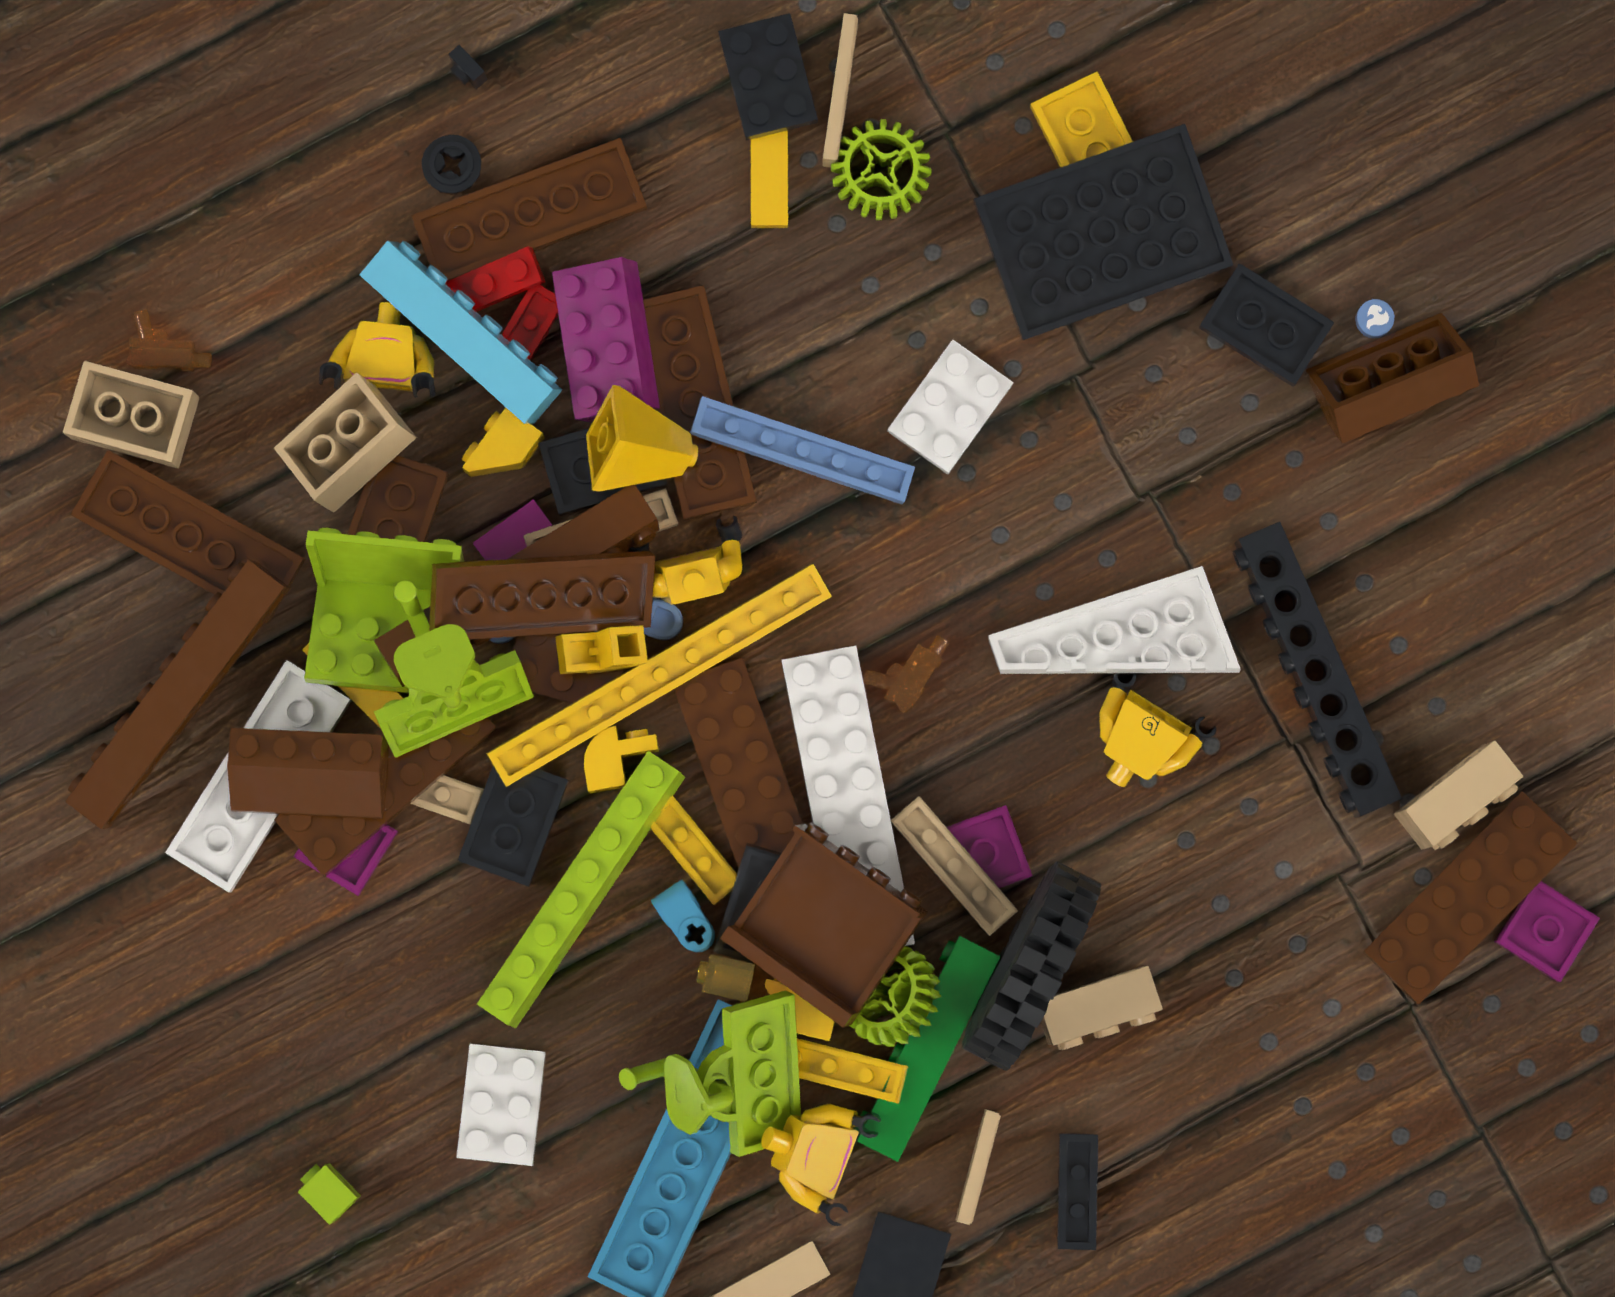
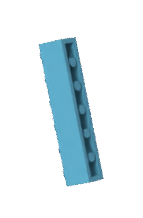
(461, 331)

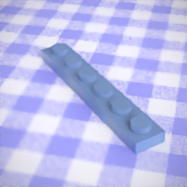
(802, 450)

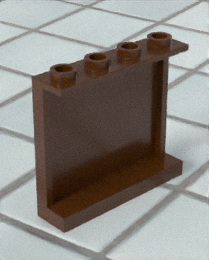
(826, 924)

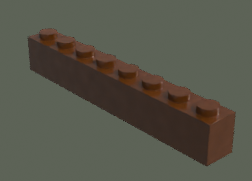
(605, 528)
(177, 694)

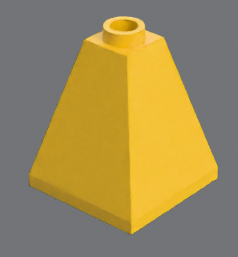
(635, 444)

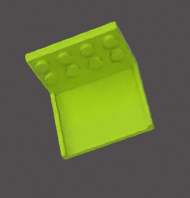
(359, 603)

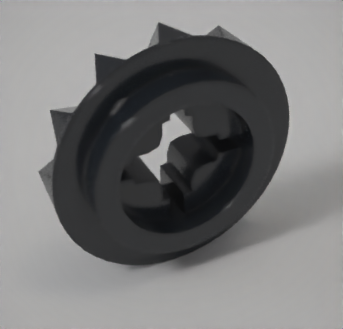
(454, 147)

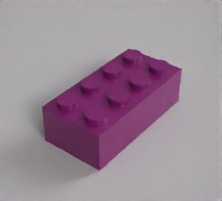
(604, 334)

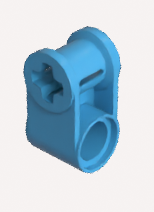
(681, 912)

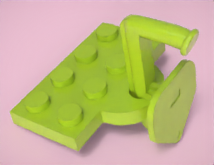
(444, 682)
(754, 1072)

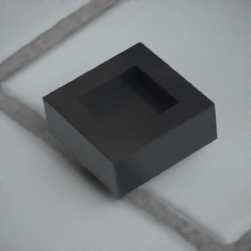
(466, 68)

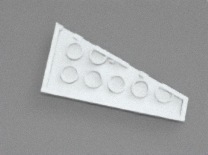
(1143, 630)

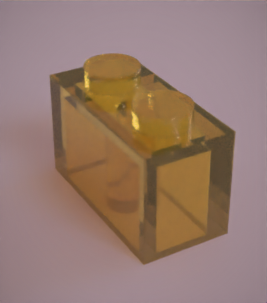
(726, 977)

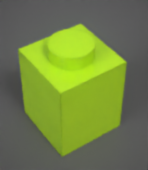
(328, 1192)

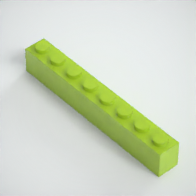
(581, 890)

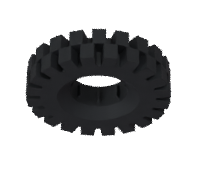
(1031, 966)

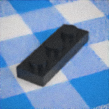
(1077, 1191)

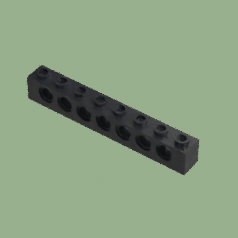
(1274, 545)

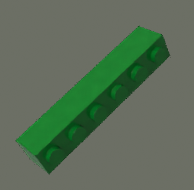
(961, 986)

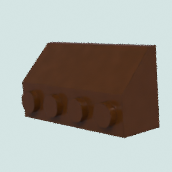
(1393, 377)
(307, 773)

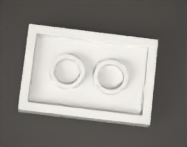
(950, 407)
(501, 1104)

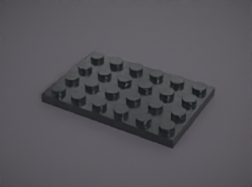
(1103, 232)

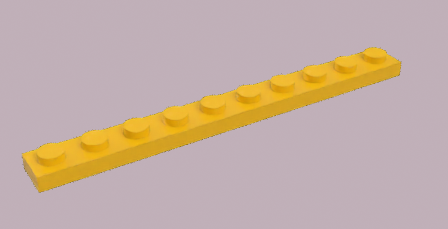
(658, 676)

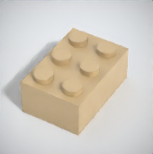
(131, 414)
(345, 442)
(1460, 797)
(1101, 1007)

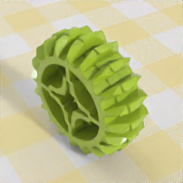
(895, 159)
(910, 998)

